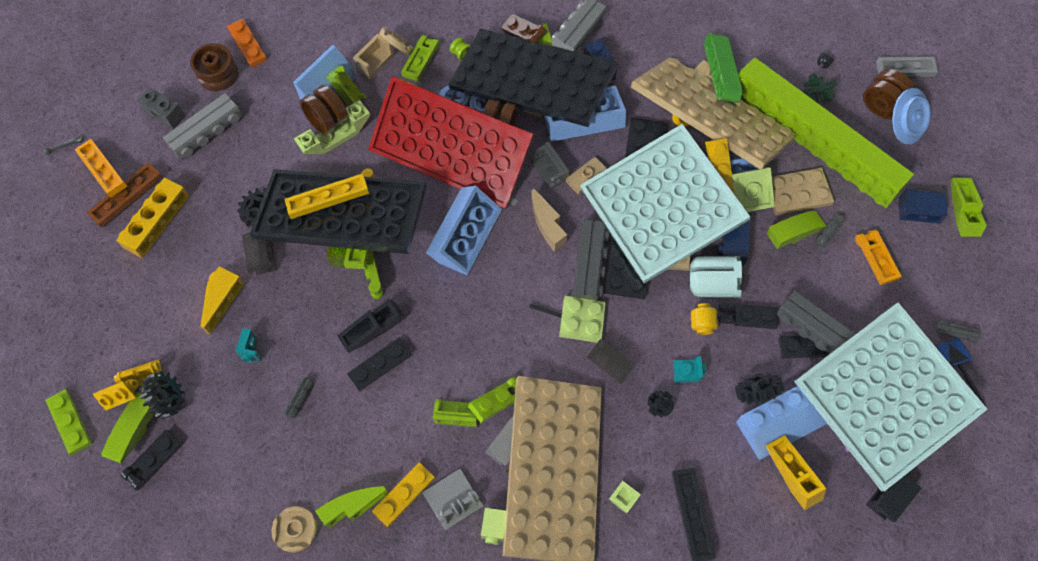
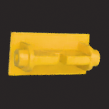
(139, 373)
(117, 394)

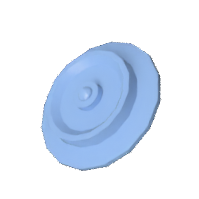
(911, 116)

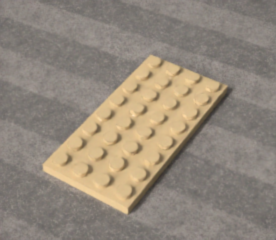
(694, 100)
(553, 471)

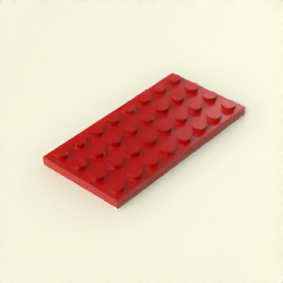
(450, 141)

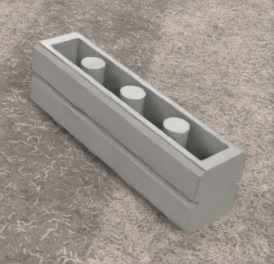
(579, 25)
(202, 126)

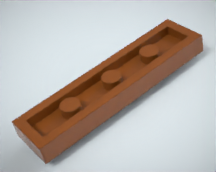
(137, 184)

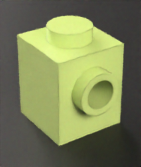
(493, 526)

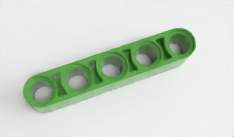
(723, 68)

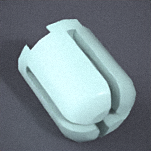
(716, 276)

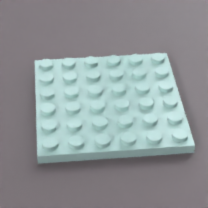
(664, 203)
(890, 396)

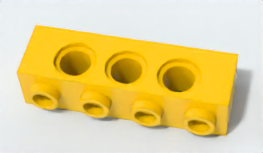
(152, 227)

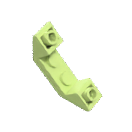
(324, 143)

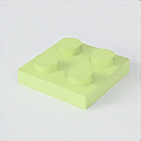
(754, 189)
(582, 319)

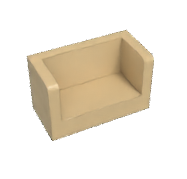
(373, 56)

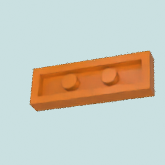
(247, 43)

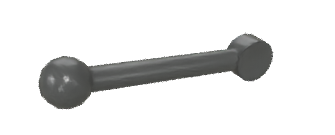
(78, 139)

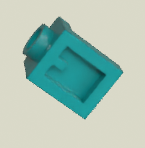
(245, 345)
(688, 370)

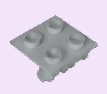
(452, 499)

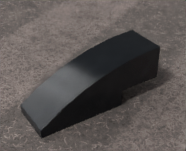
(371, 325)

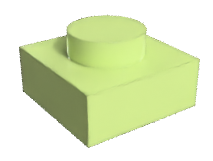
(624, 497)

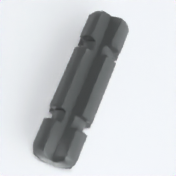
(830, 230)
(957, 331)
(298, 397)

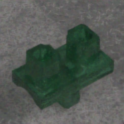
(826, 89)

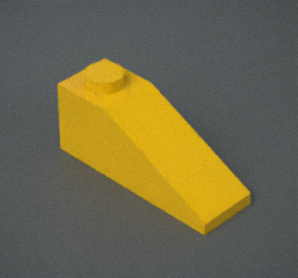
(219, 295)
(796, 473)

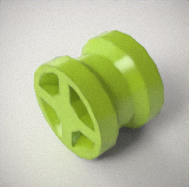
(459, 48)

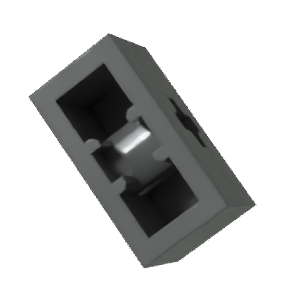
(161, 108)

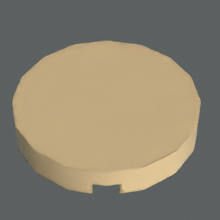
(396, 40)
(300, 534)

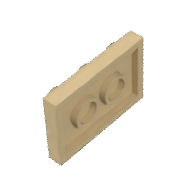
(801, 191)

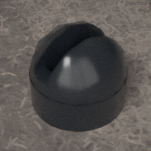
(825, 59)

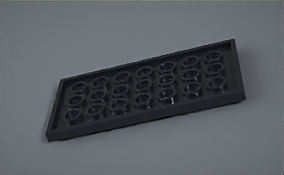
(534, 77)
(372, 222)

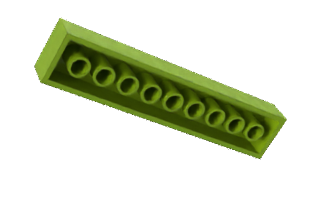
(824, 134)

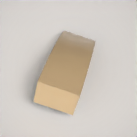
(548, 221)

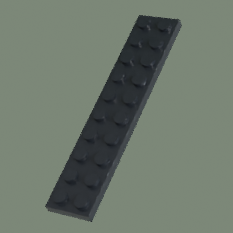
(621, 276)

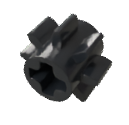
(660, 403)

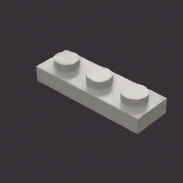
(909, 65)

